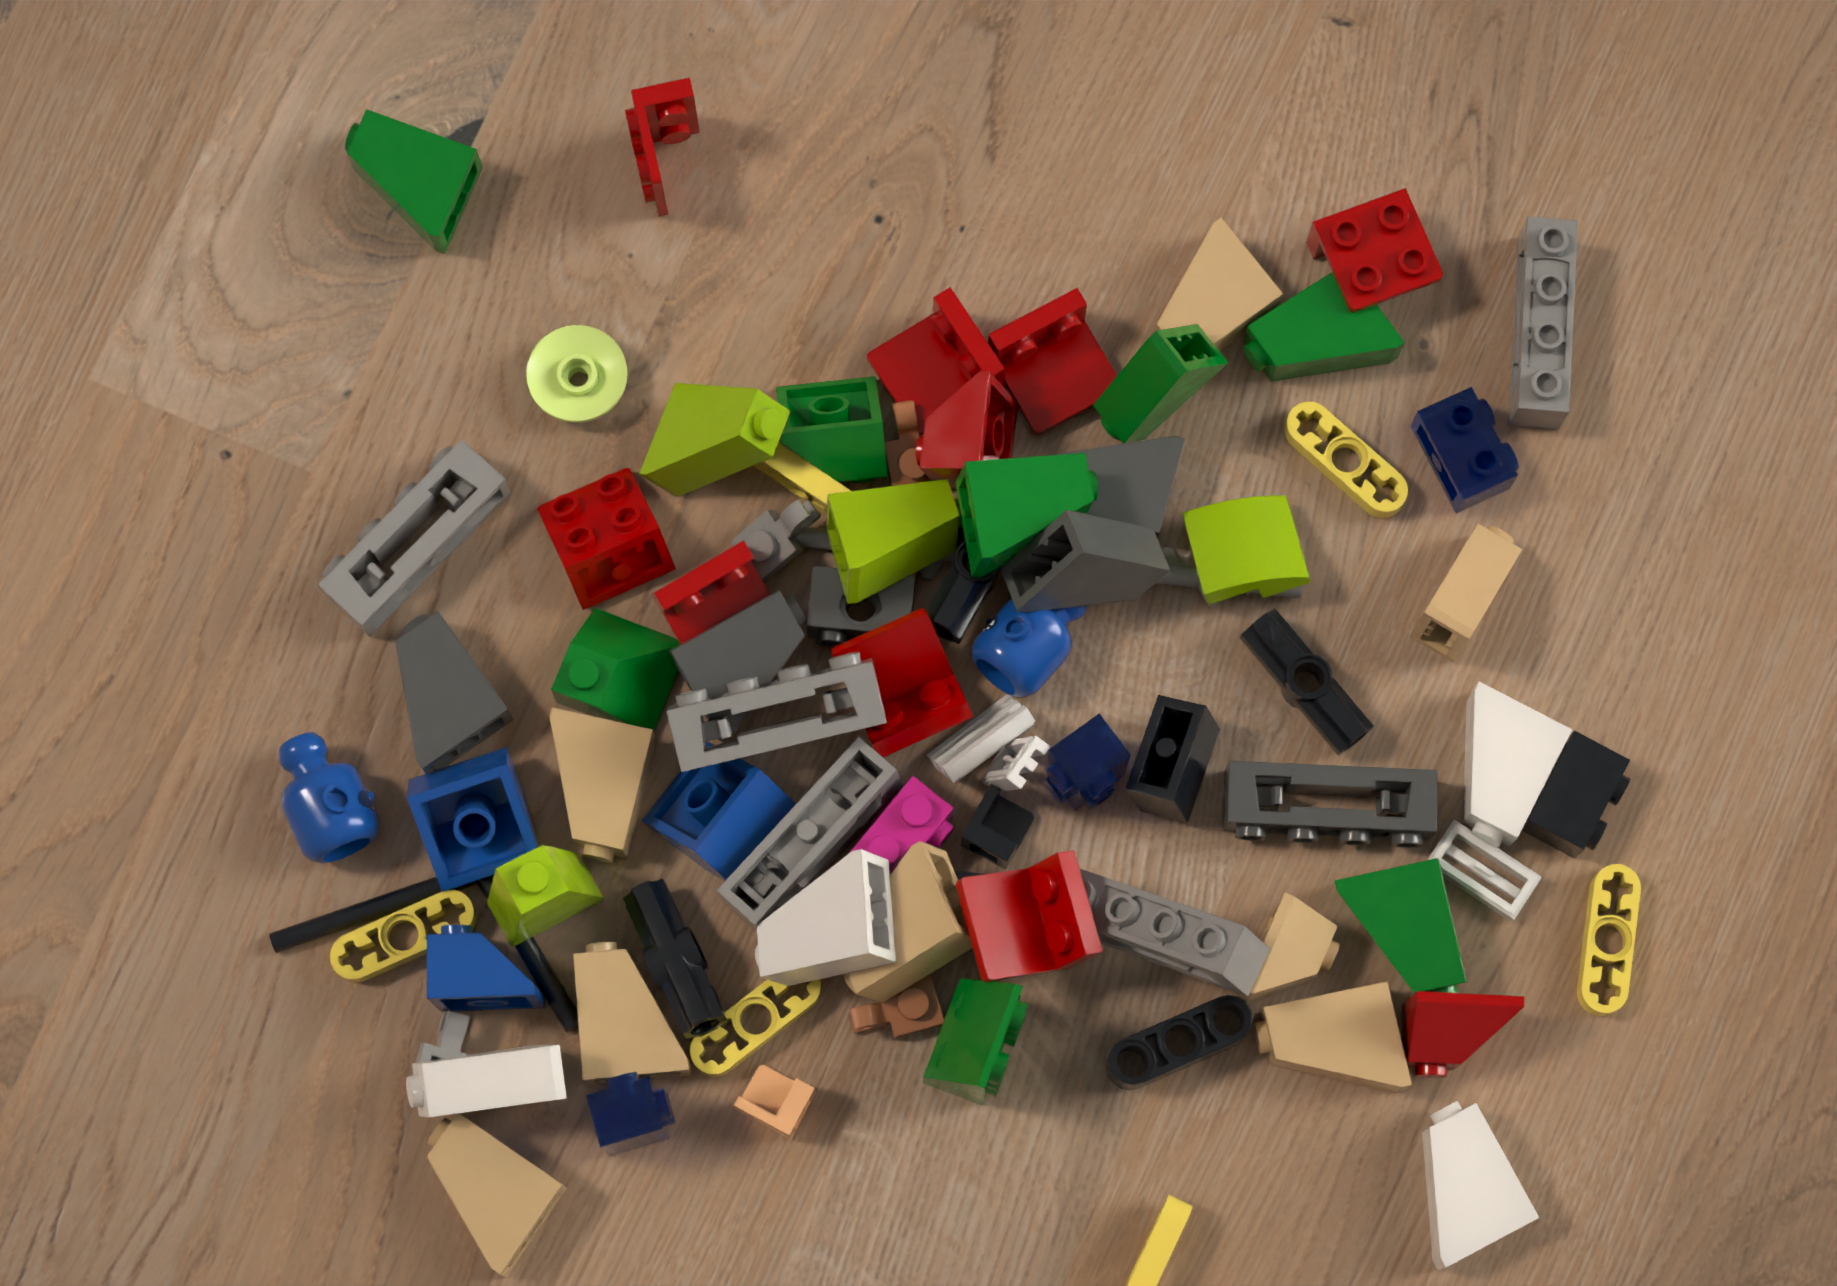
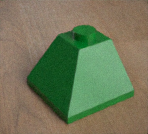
(836, 427)
(617, 671)

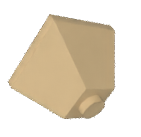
(1298, 947)

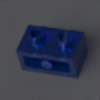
(1465, 449)
(1086, 765)
(630, 1113)

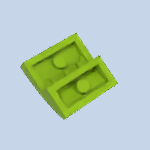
(1246, 547)

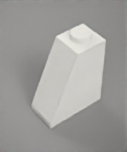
(1506, 763)
(831, 925)
(487, 1080)
(1469, 1186)

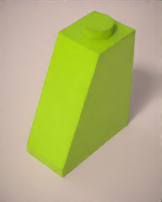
(711, 435)
(890, 533)
(540, 892)

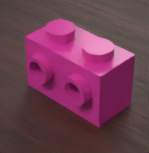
(910, 817)

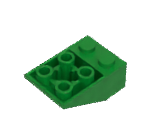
(971, 1040)

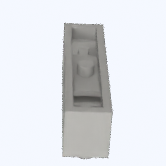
(1543, 323)
(470, 490)
(746, 694)
(812, 834)
(1174, 934)

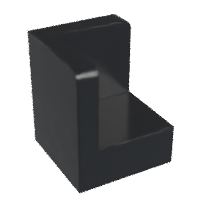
(996, 828)

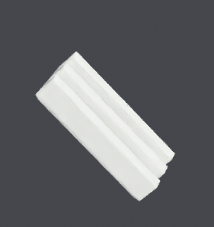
(981, 738)
(1005, 769)
(1494, 854)

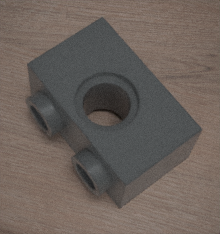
(828, 607)

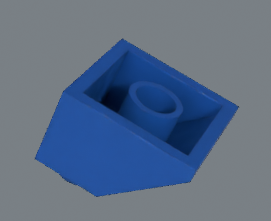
(719, 813)
(472, 817)
(473, 975)

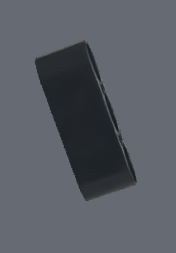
(1197, 1024)

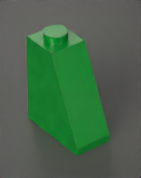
(415, 173)
(1319, 335)
(1158, 381)
(1015, 499)
(1410, 922)

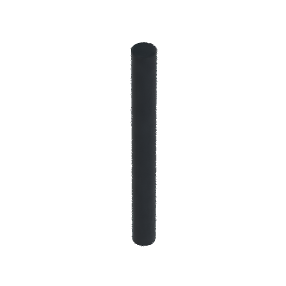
(356, 914)
(542, 974)

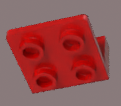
(659, 114)
(1376, 250)
(934, 357)
(1052, 362)
(606, 538)
(711, 592)
(913, 681)
(1029, 919)

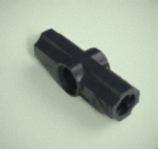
(959, 598)
(1285, 655)
(674, 958)

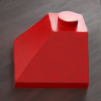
(968, 426)
(1447, 1028)

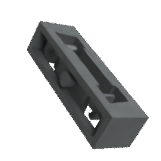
(1352, 826)

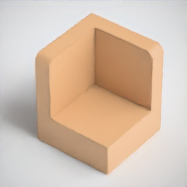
(775, 1101)

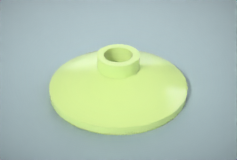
(574, 351)

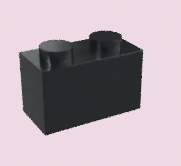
(1172, 758)
(1577, 795)

